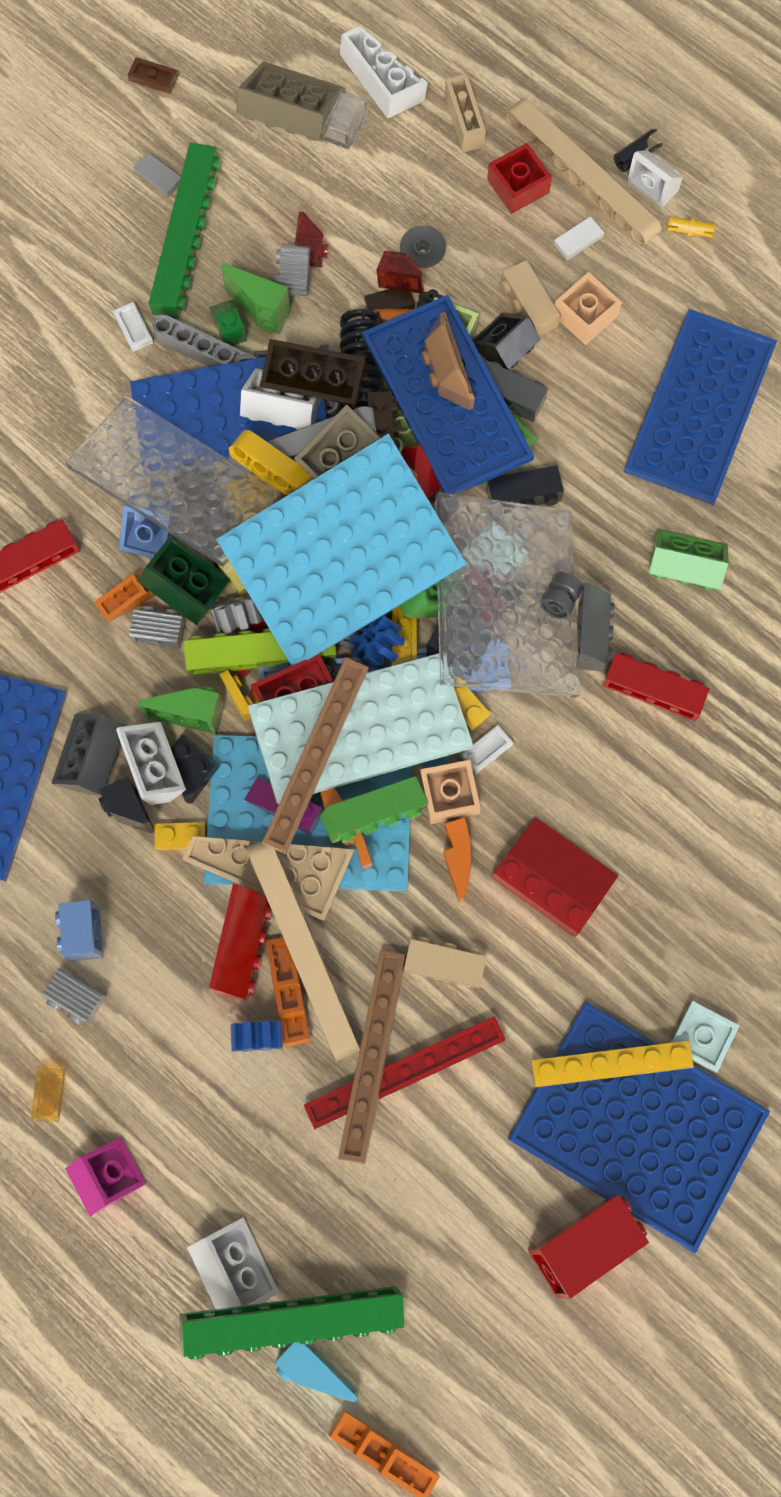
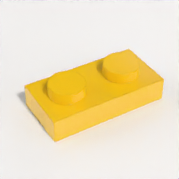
(233, 685)
(472, 709)
(177, 835)

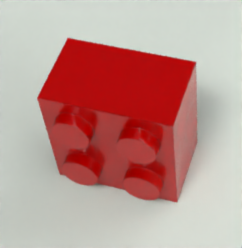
(519, 178)

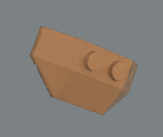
(446, 365)

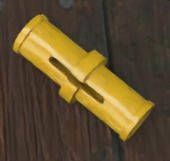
(691, 226)

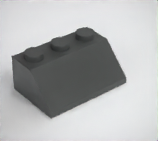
(594, 628)
(88, 754)

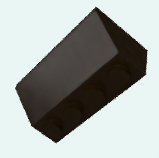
(313, 372)

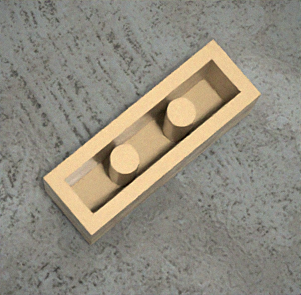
(465, 113)
(529, 297)
(445, 962)

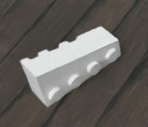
(384, 78)

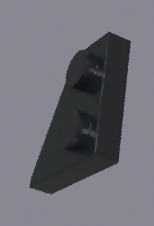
(194, 767)

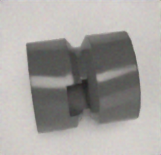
(561, 595)

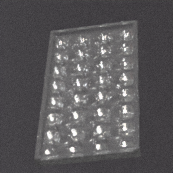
(170, 477)

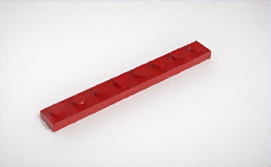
(411, 1069)

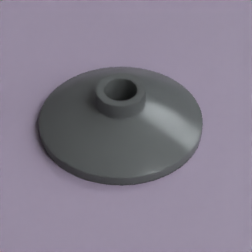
(425, 239)

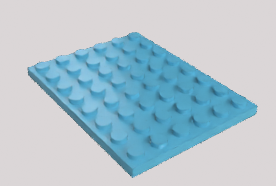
(341, 551)
(236, 819)

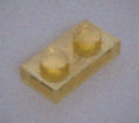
(48, 1094)

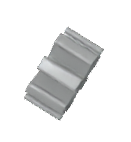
(235, 613)

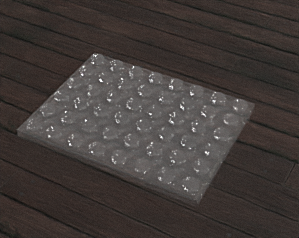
(491, 607)

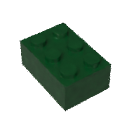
(183, 580)

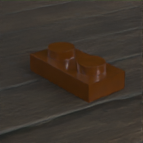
(152, 75)

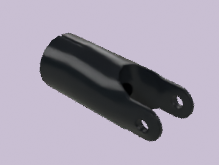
(624, 157)

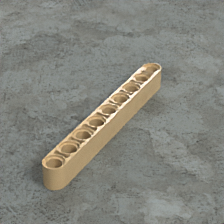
(583, 172)
(304, 951)

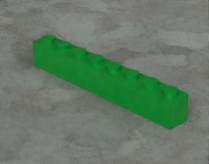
(184, 231)
(290, 1322)

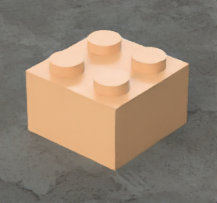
(587, 308)
(450, 792)

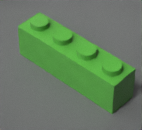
(374, 810)

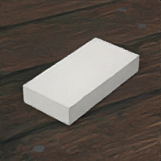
(578, 238)
(133, 326)
(487, 749)

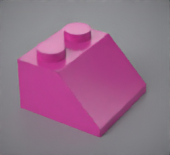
(105, 1176)

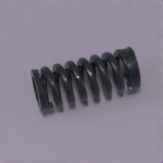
(348, 333)

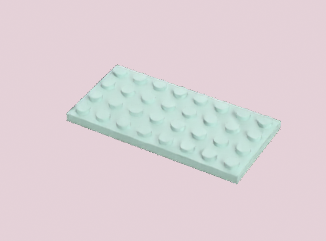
(393, 724)

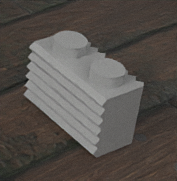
(294, 268)
(157, 627)
(73, 996)

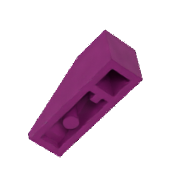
(262, 796)

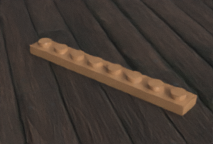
(315, 756)
(372, 1058)

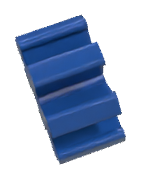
(377, 642)
(256, 1036)

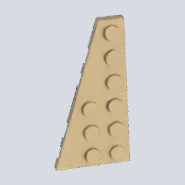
(312, 870)

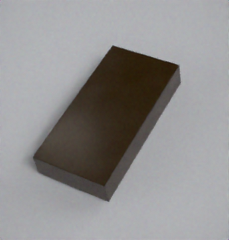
(389, 300)

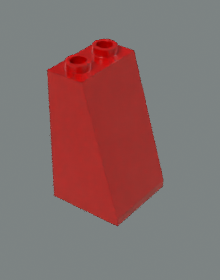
(589, 1247)

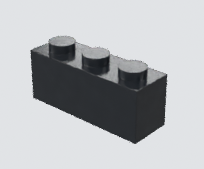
(528, 487)

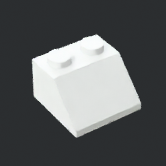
(653, 177)

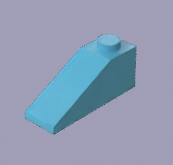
(311, 1370)

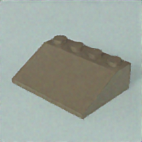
(287, 100)
(337, 442)

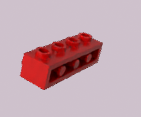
(656, 686)

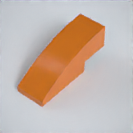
(458, 856)

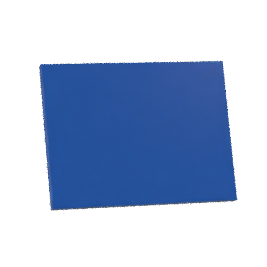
(652, 1137)

